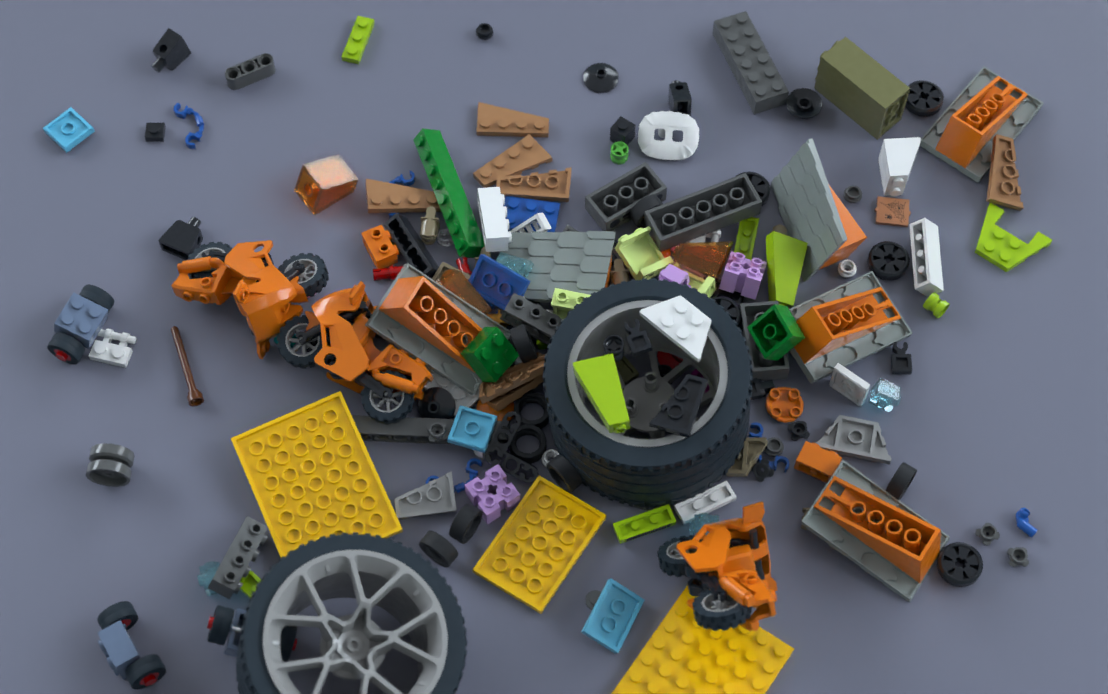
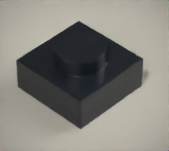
(155, 132)

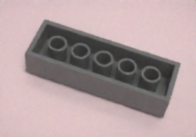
(750, 62)
(702, 212)

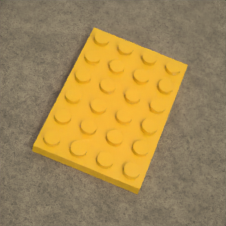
(539, 544)

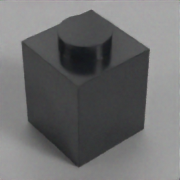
(622, 131)

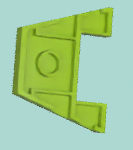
(1002, 247)

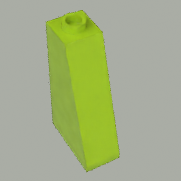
(784, 267)
(602, 386)

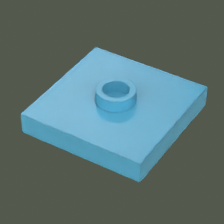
(68, 129)
(472, 429)

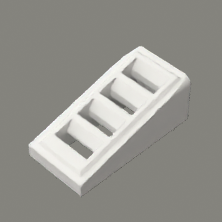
(540, 226)

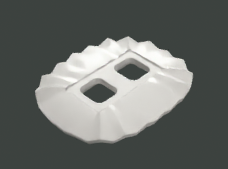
(668, 148)

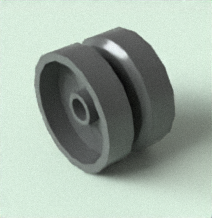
(110, 465)

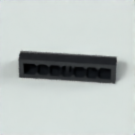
(411, 245)

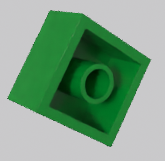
(776, 332)
(490, 354)

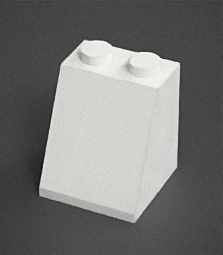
(896, 163)

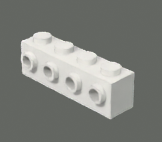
(493, 219)
(926, 257)

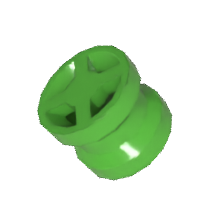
(620, 148)

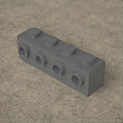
(537, 320)
(236, 561)

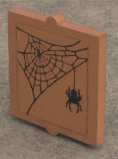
(892, 211)

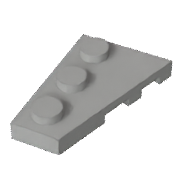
(429, 499)

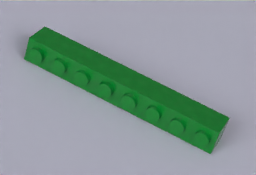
(449, 193)

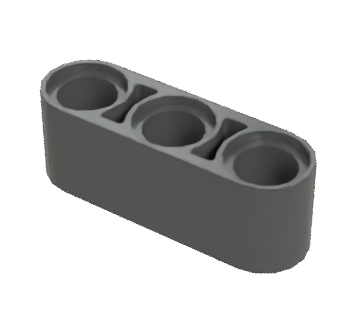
(250, 71)

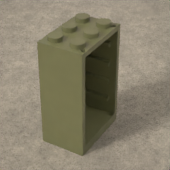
(861, 87)

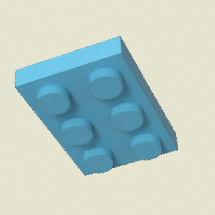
(613, 615)

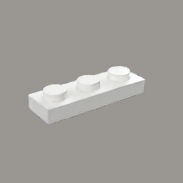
(706, 502)

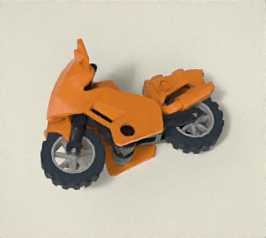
(256, 284)
(365, 369)
(726, 571)

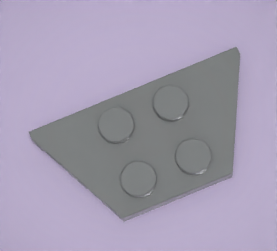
(856, 439)

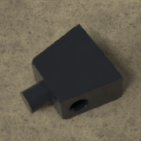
(170, 51)
(679, 94)
(182, 238)

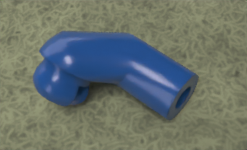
(1023, 522)

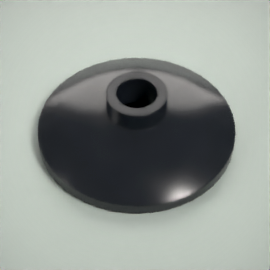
(600, 83)
(807, 98)
(443, 400)

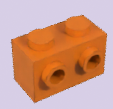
(380, 247)
(817, 461)

